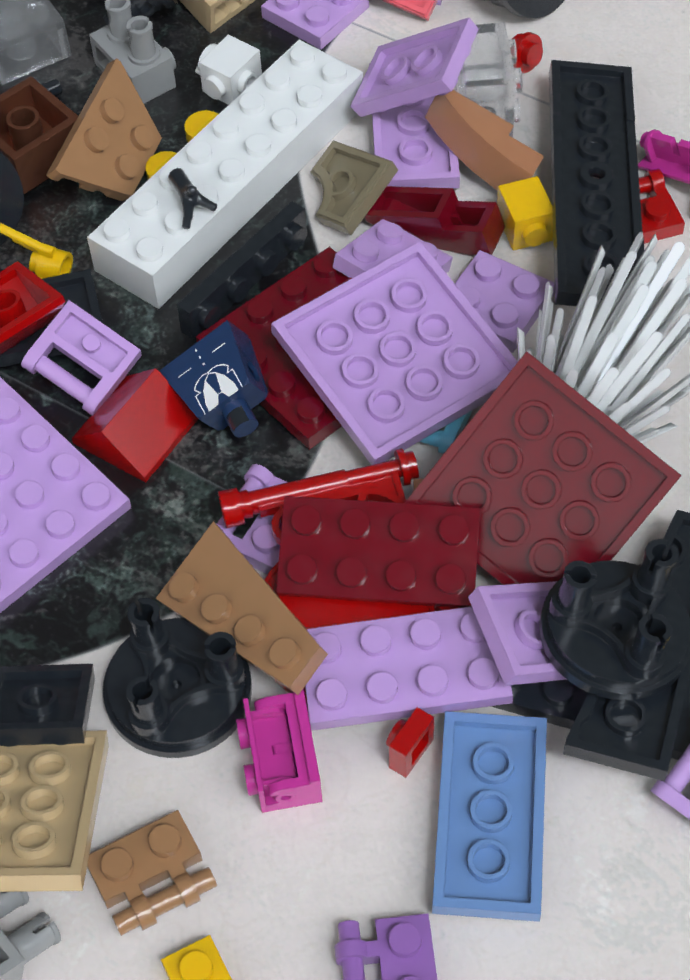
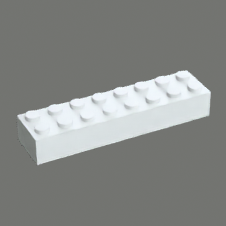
(232, 162)

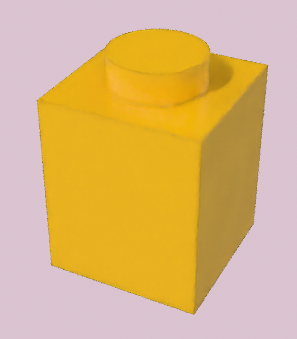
(526, 213)

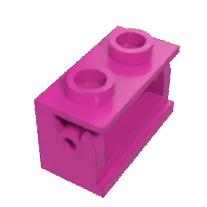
(282, 752)

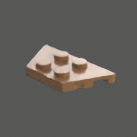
(109, 138)

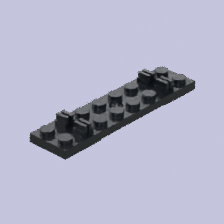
(589, 139)

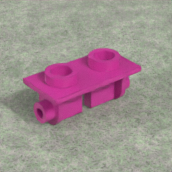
(666, 154)

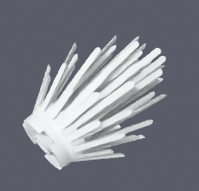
(621, 349)

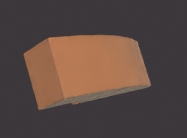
(481, 140)

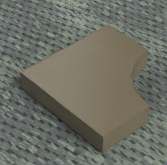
(350, 185)

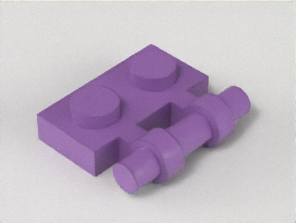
(401, 948)

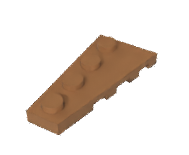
(226, 594)

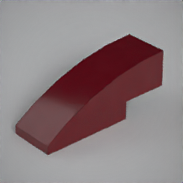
(440, 218)

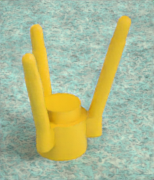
(45, 259)

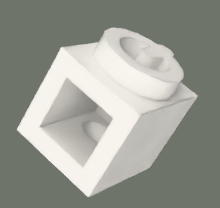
(228, 68)

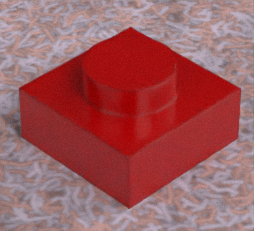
(409, 741)

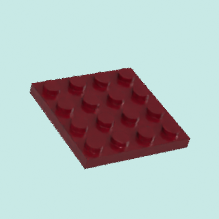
(289, 393)
(548, 478)

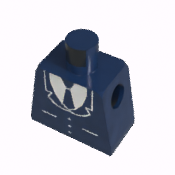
(220, 380)

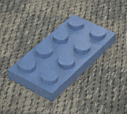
(491, 817)

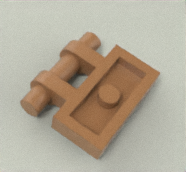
(144, 860)

